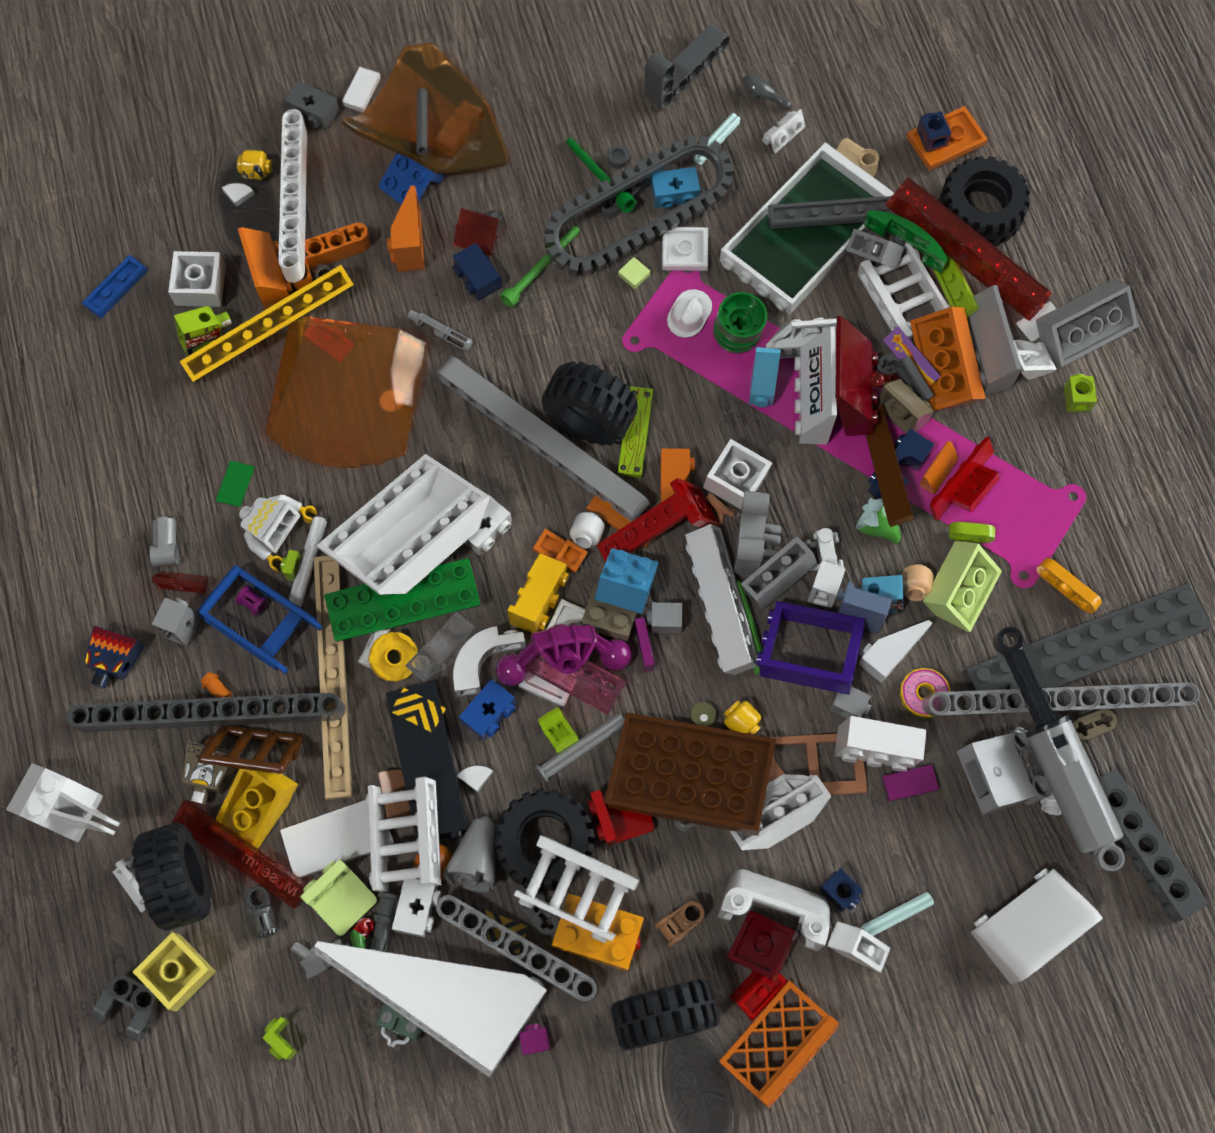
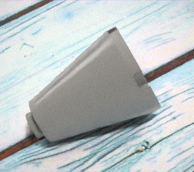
(475, 858)

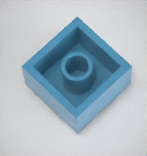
(626, 580)

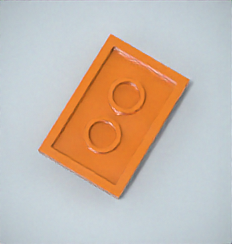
(964, 138)

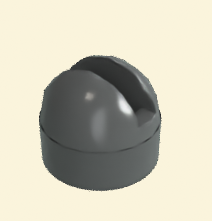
(318, 268)

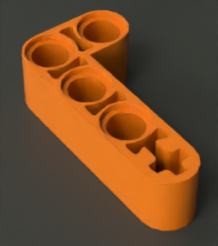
(353, 240)

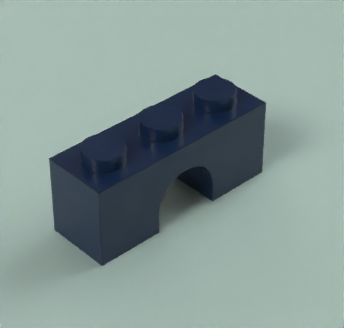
(911, 451)

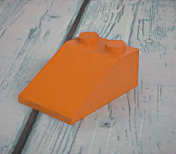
(406, 235)

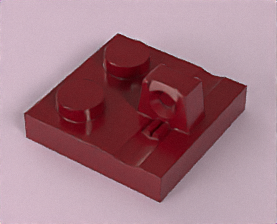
(762, 945)

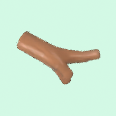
(719, 507)

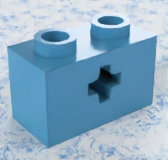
(674, 187)

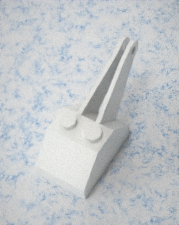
(58, 804)

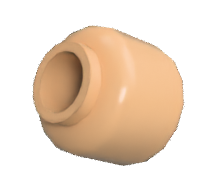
(917, 582)

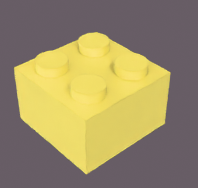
(174, 972)

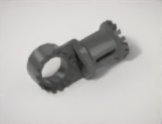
(261, 914)

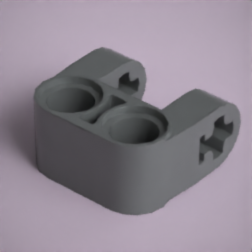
(133, 998)

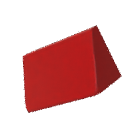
(756, 993)

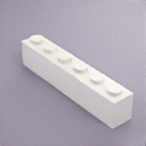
(721, 600)

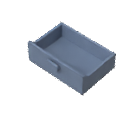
(864, 605)

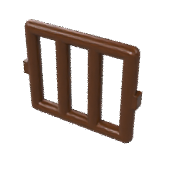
(245, 735)

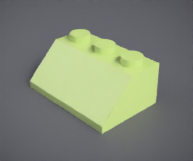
(963, 585)

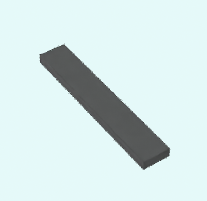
(824, 212)

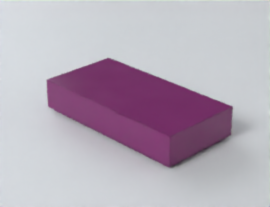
(644, 644)
(910, 783)

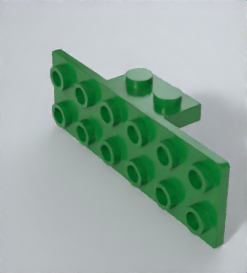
(364, 611)

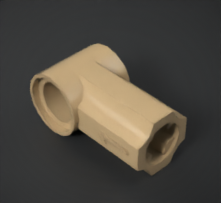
(859, 156)

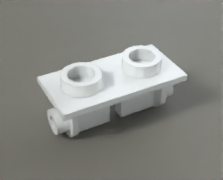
(788, 128)
(126, 876)

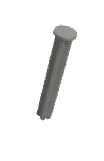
(580, 747)

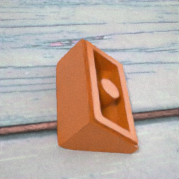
(939, 468)

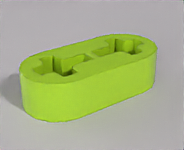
(972, 532)

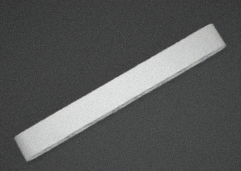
(293, 196)

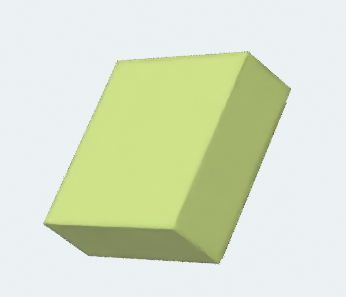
(634, 273)

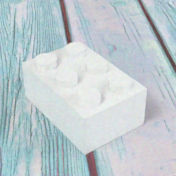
(880, 743)

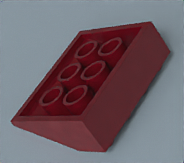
(852, 387)

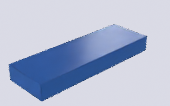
(115, 286)

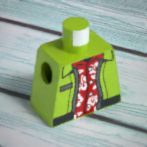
(199, 328)

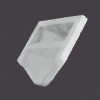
(1034, 359)

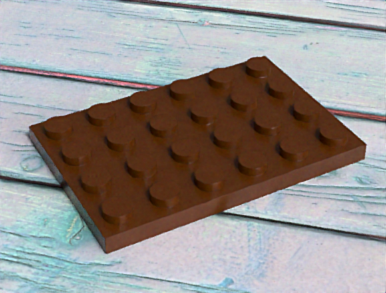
(691, 773)

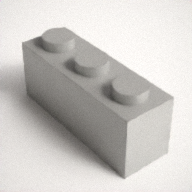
(779, 573)

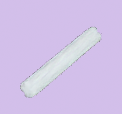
(307, 561)

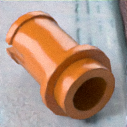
(215, 686)

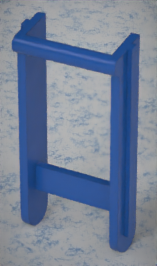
(279, 635)

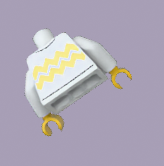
(269, 524)

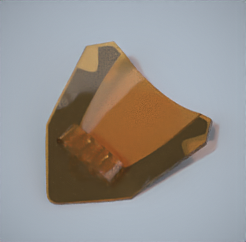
(459, 118)

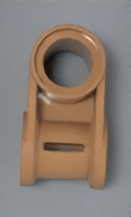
(679, 923)

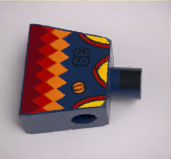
(111, 655)

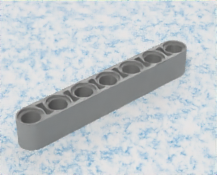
(508, 937)

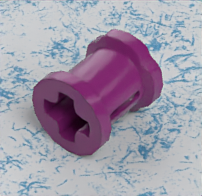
(259, 604)

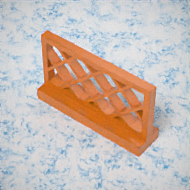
(796, 1061)

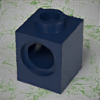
(938, 136)
(843, 879)

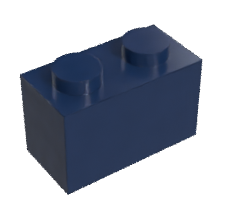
(476, 271)

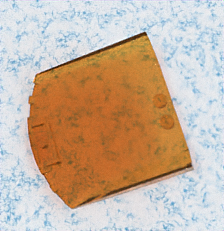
(345, 392)

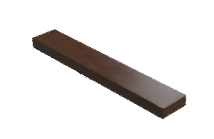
(888, 473)

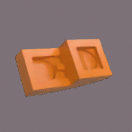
(560, 550)

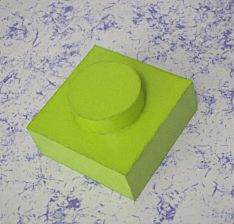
(290, 564)

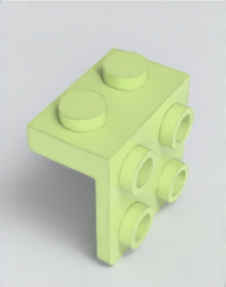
(339, 897)

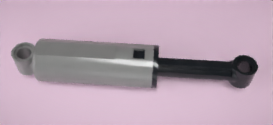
(1064, 763)

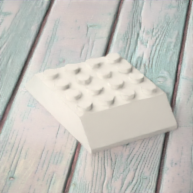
(408, 527)

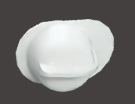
(689, 313)

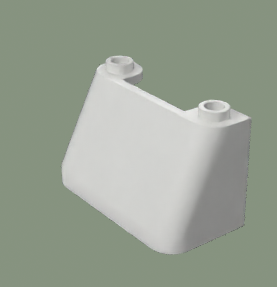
(810, 907)
(1035, 926)

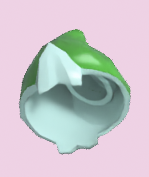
(875, 523)

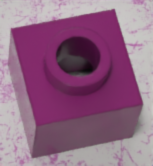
(534, 1039)

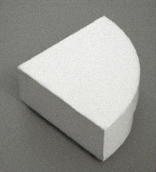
(238, 192)
(475, 776)

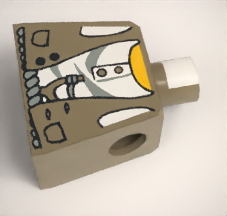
(204, 777)

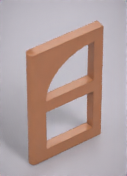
(834, 788)

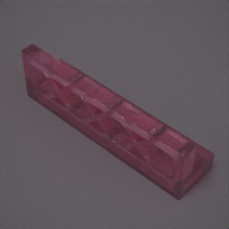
(584, 687)

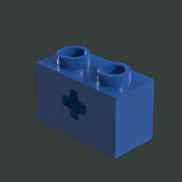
(489, 697)

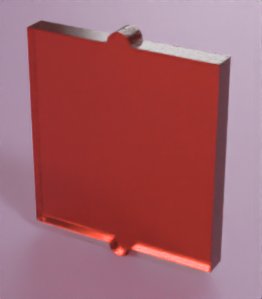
(476, 228)

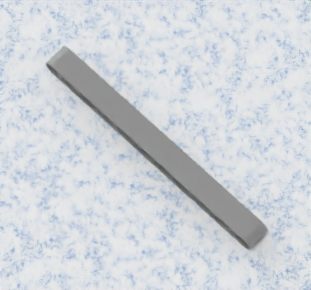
(542, 439)
(1072, 698)

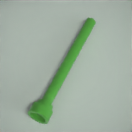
(511, 295)

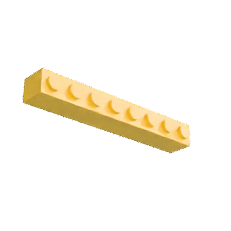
(266, 323)

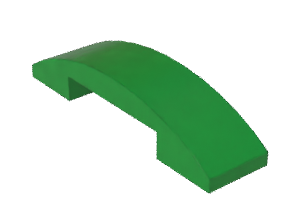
(881, 222)

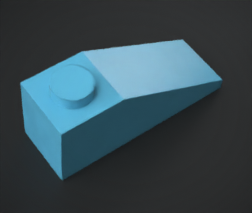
(764, 377)

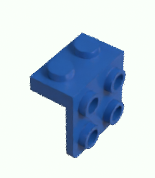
(405, 173)

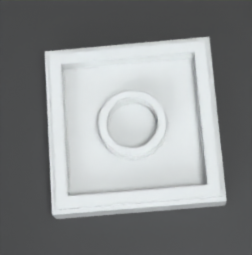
(685, 249)

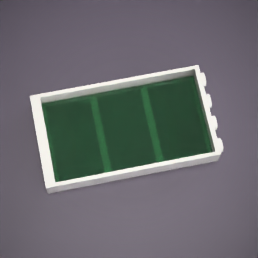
(794, 260)

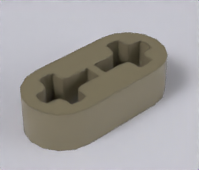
(1091, 719)

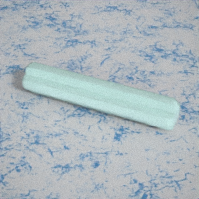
(720, 134)
(898, 914)

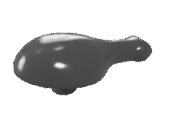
(762, 88)

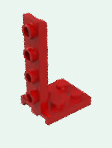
(685, 503)

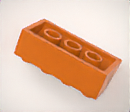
(948, 347)

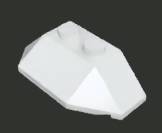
(798, 333)
(788, 807)

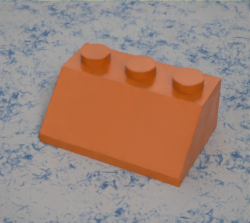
(264, 266)

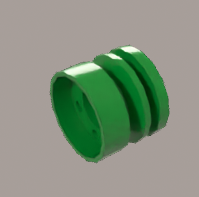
(739, 322)

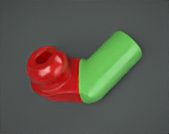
(361, 932)

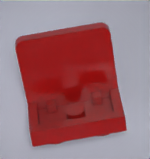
(617, 824)

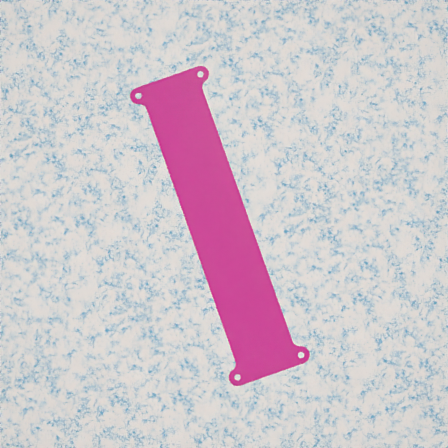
(1025, 512)

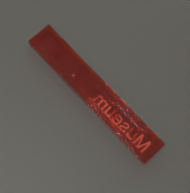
(241, 854)

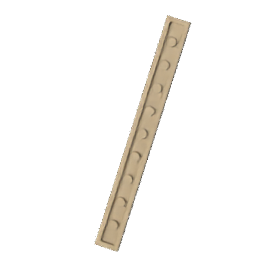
(332, 680)

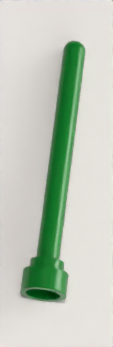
(624, 200)

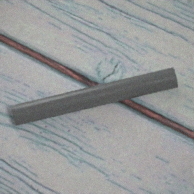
(422, 122)

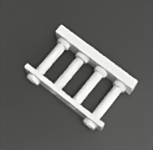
(882, 293)
(426, 845)
(573, 862)

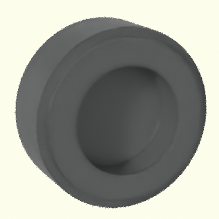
(618, 156)

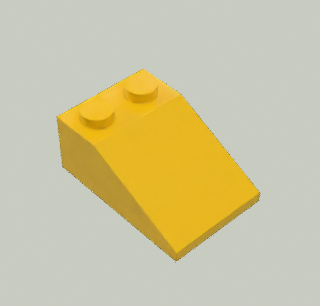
(255, 804)

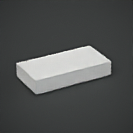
(361, 89)

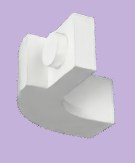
(474, 654)

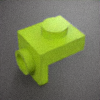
(557, 730)
(279, 1046)

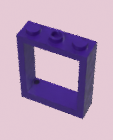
(805, 675)

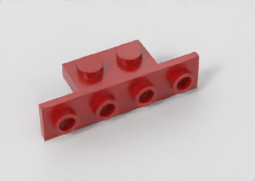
(968, 484)

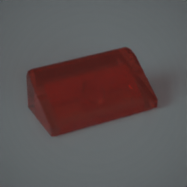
(181, 582)

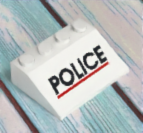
(816, 389)

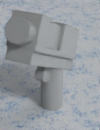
(312, 963)

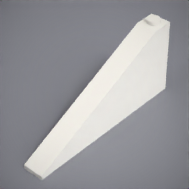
(459, 1005)

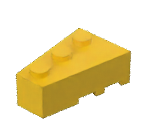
(538, 594)

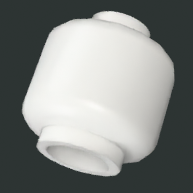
(587, 530)

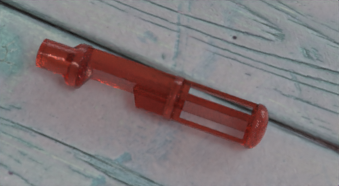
(881, 379)

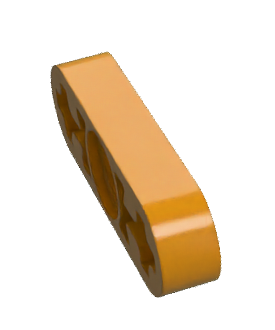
(1069, 585)

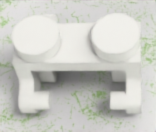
(825, 547)

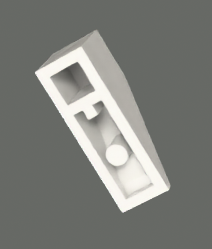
(890, 650)

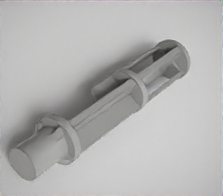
(439, 329)

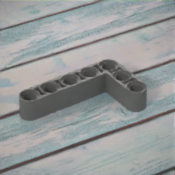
(668, 79)

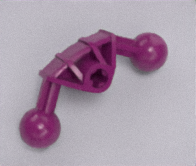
(565, 650)

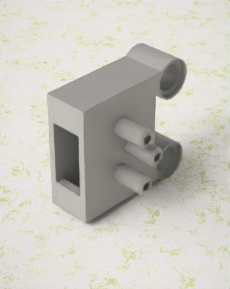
(752, 534)
(999, 774)

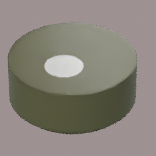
(703, 714)

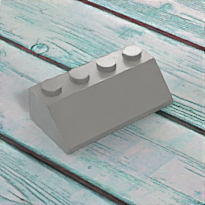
(1088, 322)
(993, 342)

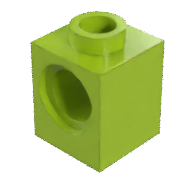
(1080, 402)

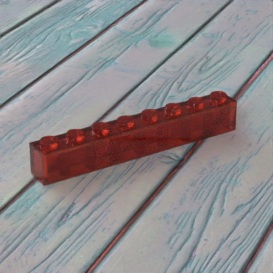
(970, 249)

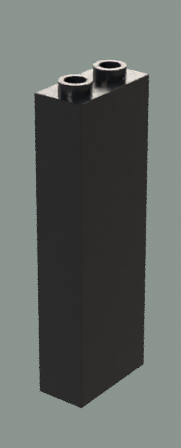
(430, 757)

